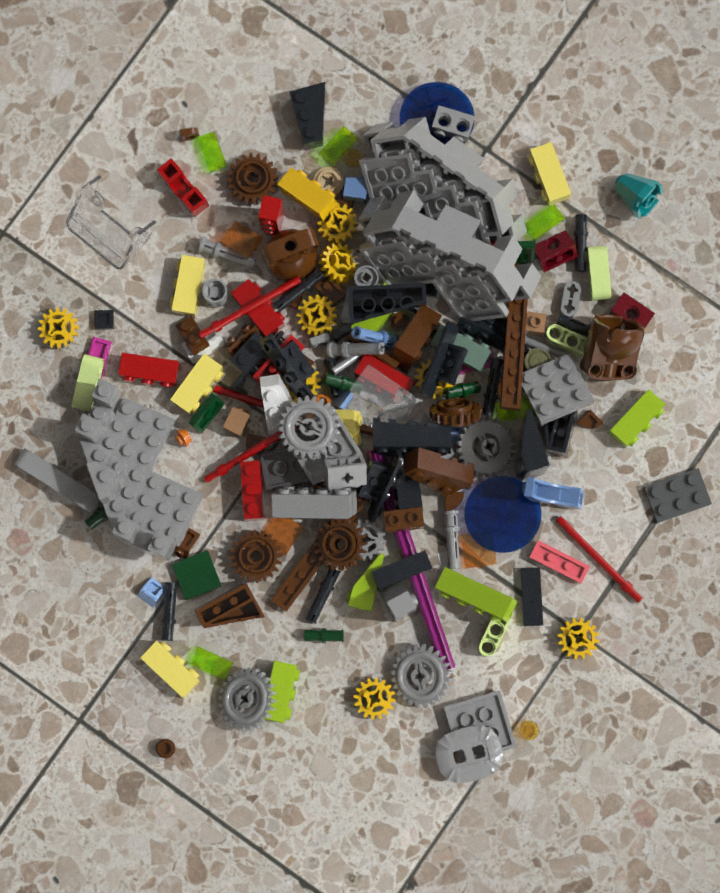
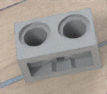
(454, 120)

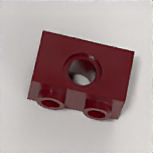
(555, 251)
(627, 303)

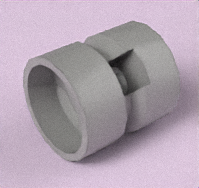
(366, 276)
(215, 293)

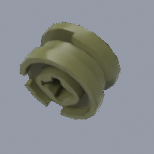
(536, 358)

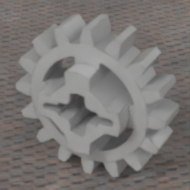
(375, 540)

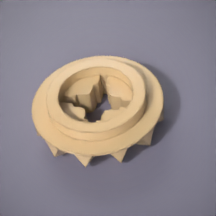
(327, 173)

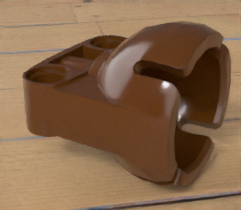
(289, 264)
(610, 349)

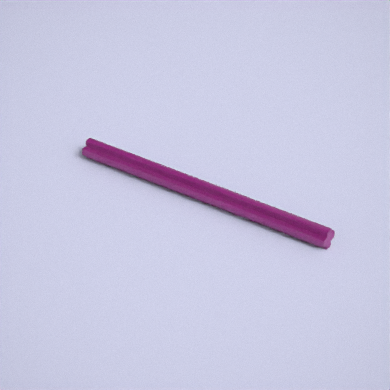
(418, 582)

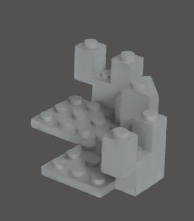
(440, 176)
(464, 270)
(121, 454)

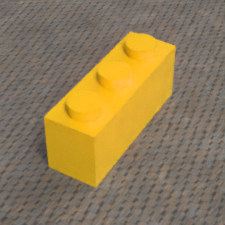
(307, 193)

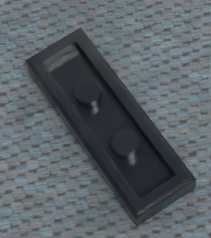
(401, 570)
(531, 597)

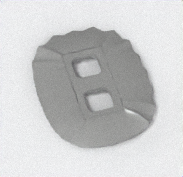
(465, 740)

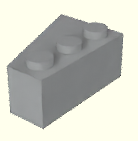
(398, 601)

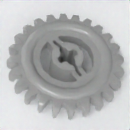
(325, 436)
(504, 447)
(422, 695)
(246, 699)

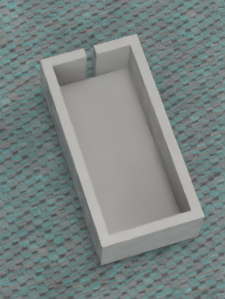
(314, 503)

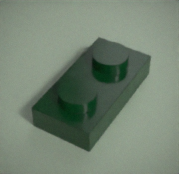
(206, 413)

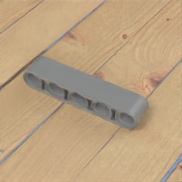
(58, 480)

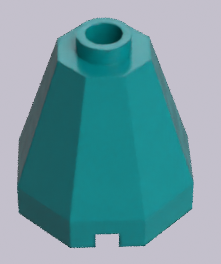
(638, 193)

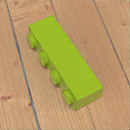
(475, 594)

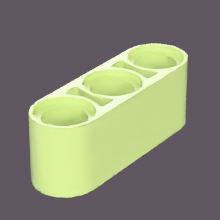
(598, 272)
(561, 341)
(88, 377)
(493, 640)

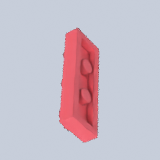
(559, 561)

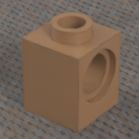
(535, 324)
(237, 421)

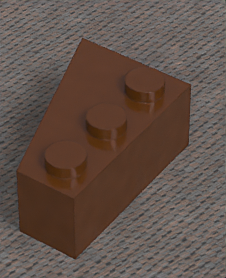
(415, 337)
(438, 473)
(230, 607)

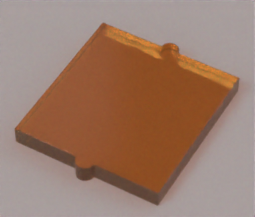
(241, 240)
(285, 531)
(476, 555)

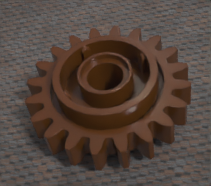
(247, 168)
(455, 412)
(329, 544)
(268, 559)

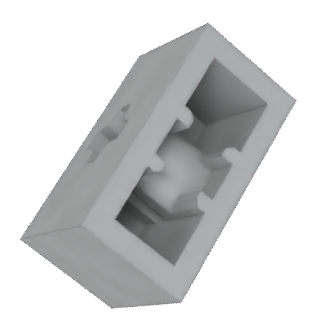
(345, 472)

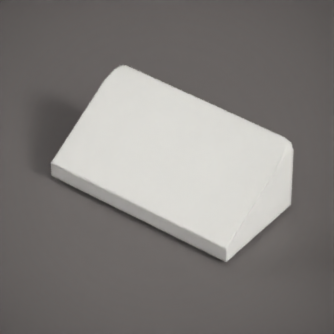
(215, 342)

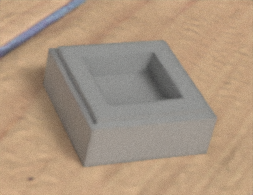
(320, 340)

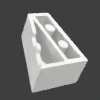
(275, 398)

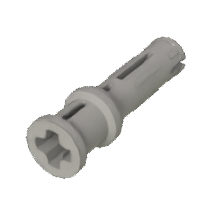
(216, 252)
(347, 349)
(451, 529)

